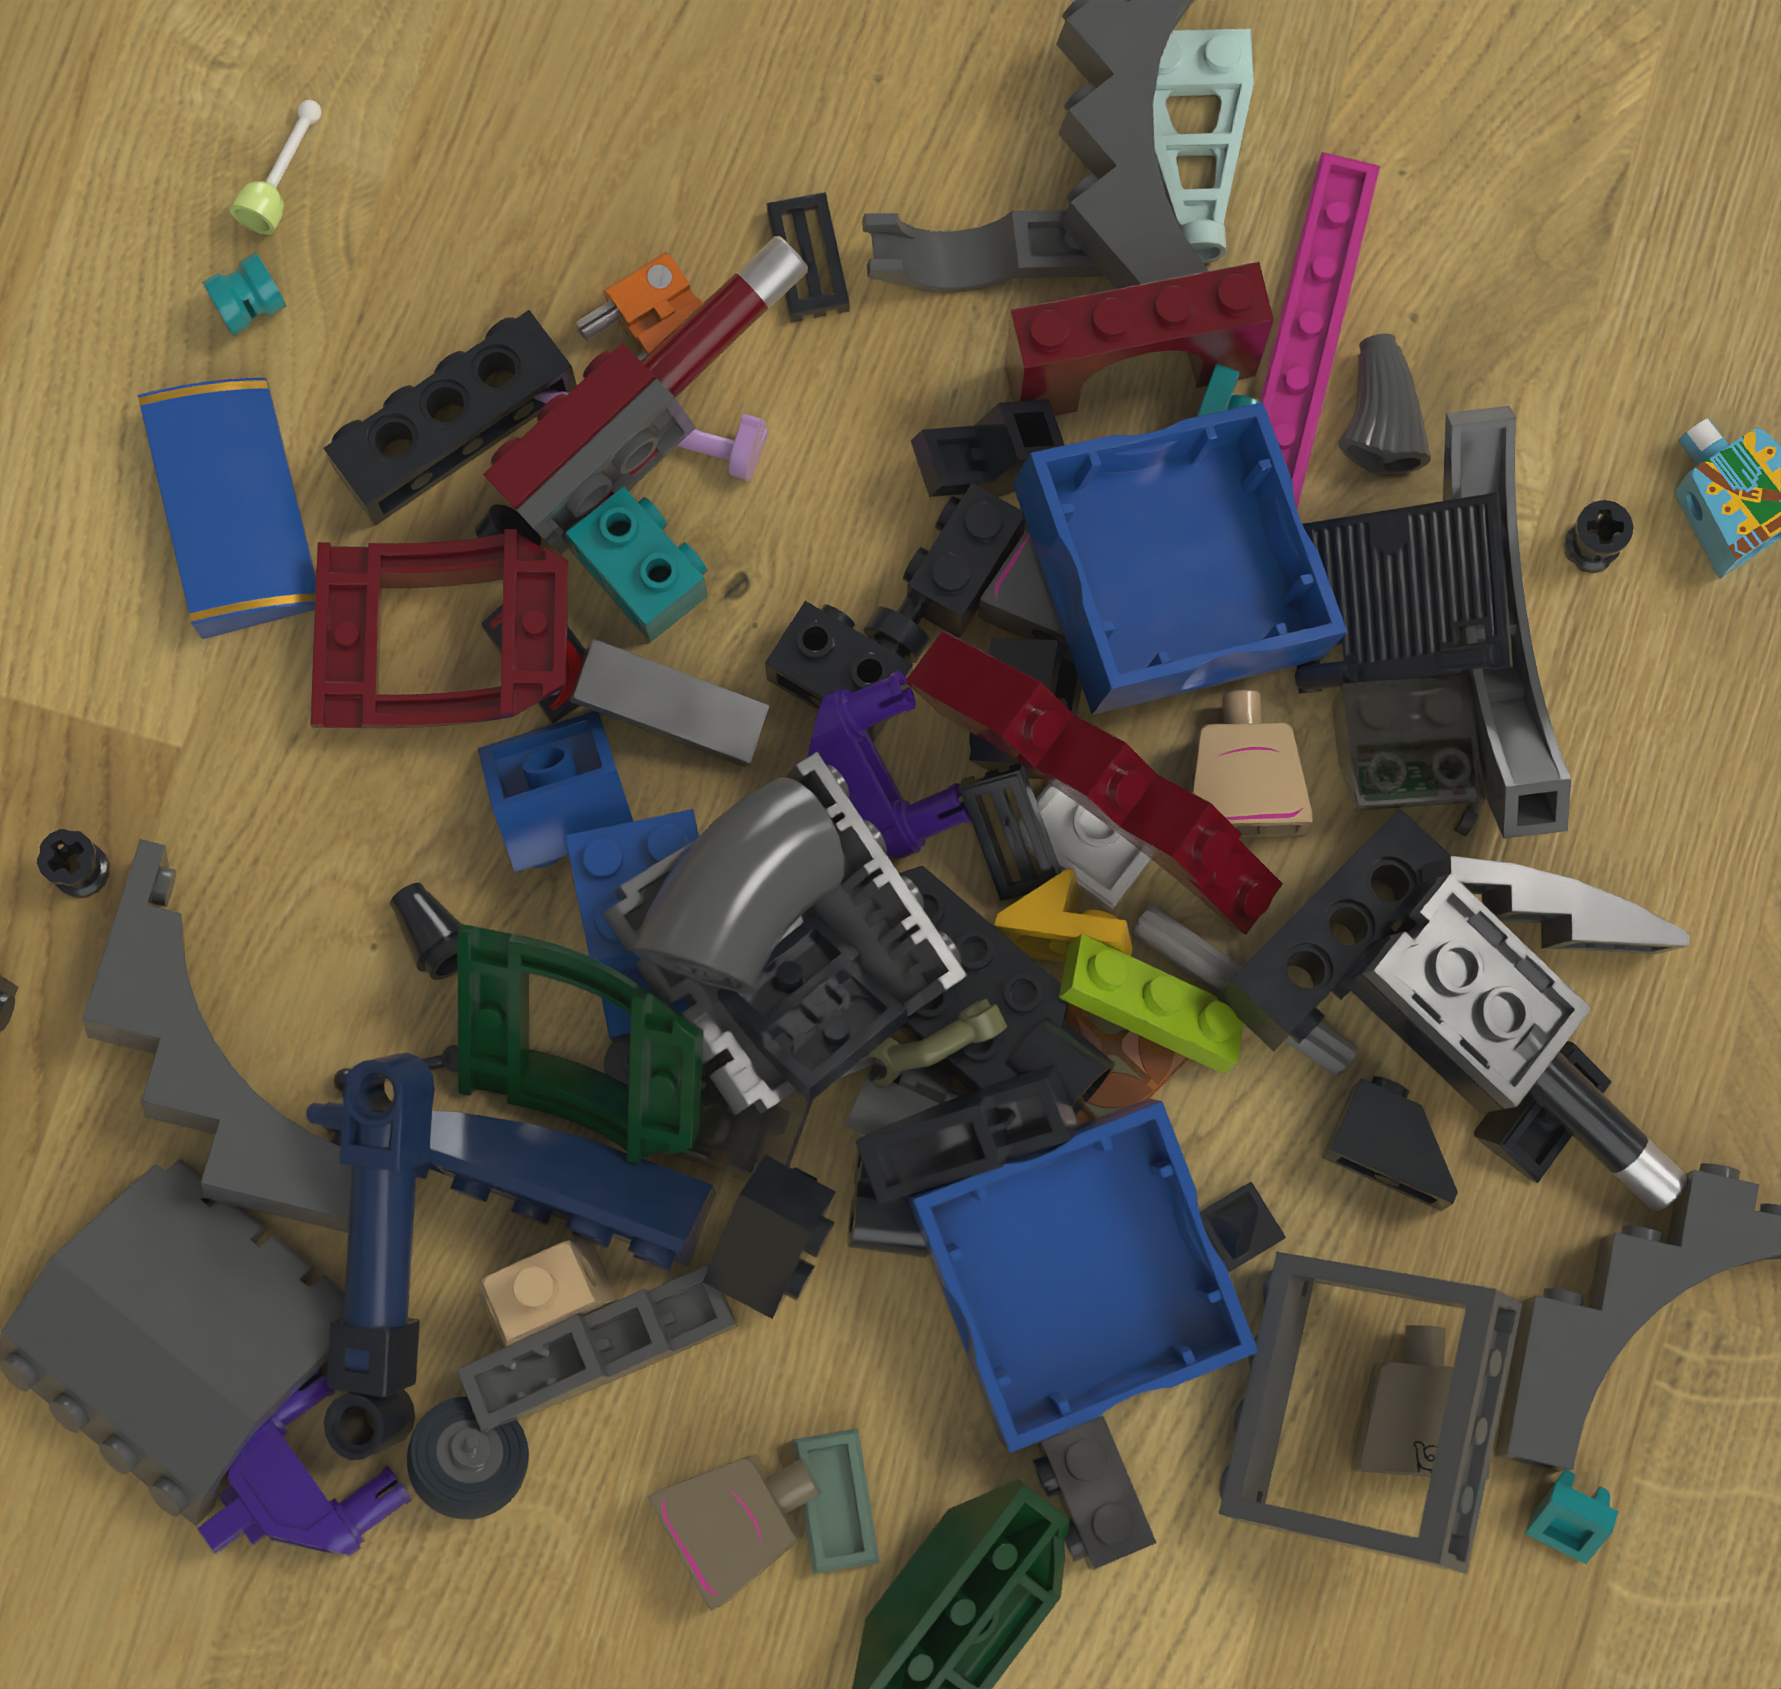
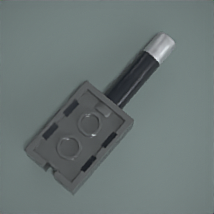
(1496, 1025)

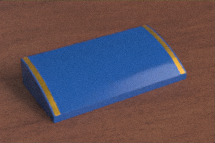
(229, 503)

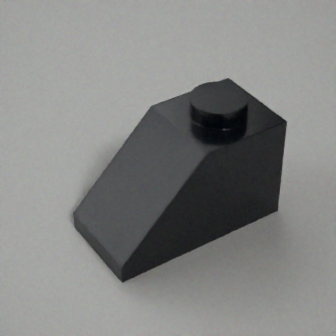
(1391, 1143)

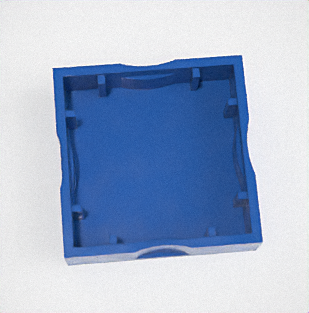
(1177, 558)
(1082, 1275)

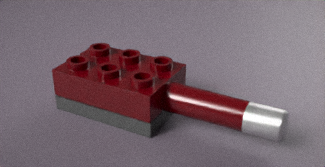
(626, 408)

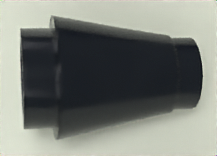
(427, 930)

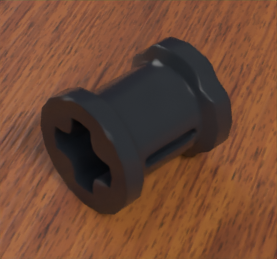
(1613, 526)
(54, 864)

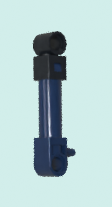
(375, 1341)

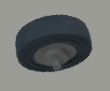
(461, 1467)

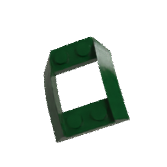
(494, 1055)

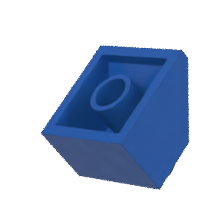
(552, 787)

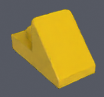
(1048, 921)

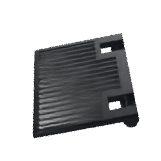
(1409, 587)

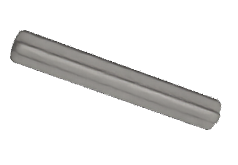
(1215, 971)

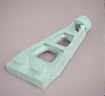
(1203, 65)

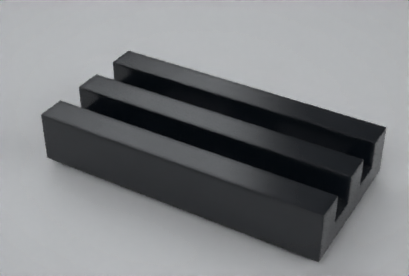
(817, 303)
(995, 784)

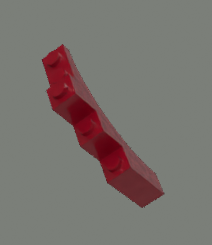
(1099, 774)

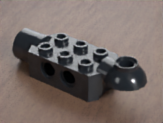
(1020, 989)

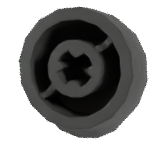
(743, 887)

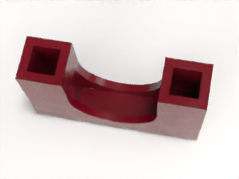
(1209, 314)

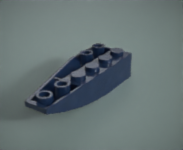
(573, 1180)

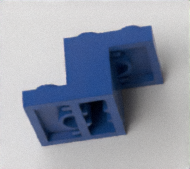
(602, 863)

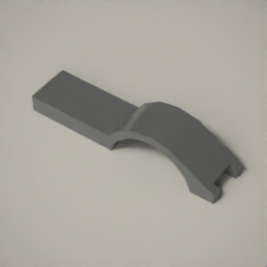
(974, 258)

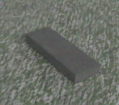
(669, 703)

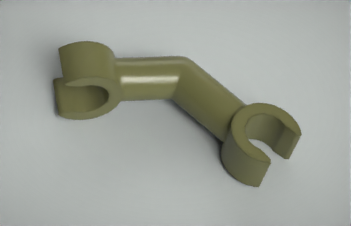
(974, 1025)

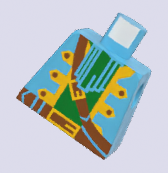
(1732, 494)

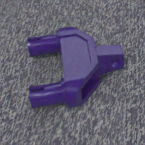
(844, 743)
(280, 1500)

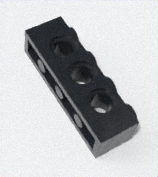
(441, 448)
(1262, 989)

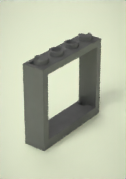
(1466, 1427)

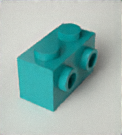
(638, 563)

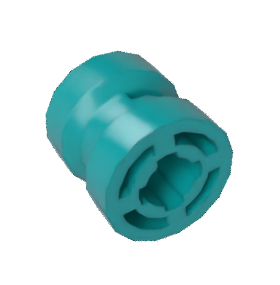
(244, 294)

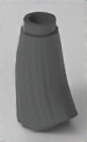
(1388, 421)

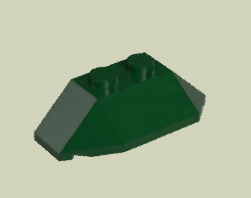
(967, 1595)

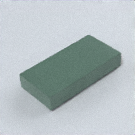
(841, 1516)

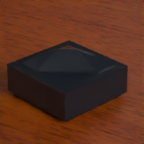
(1241, 1227)

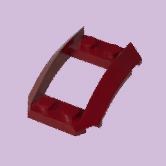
(350, 629)

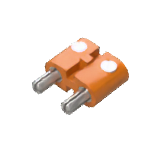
(645, 303)

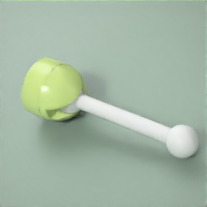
(259, 202)

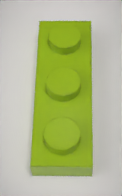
(1151, 1003)

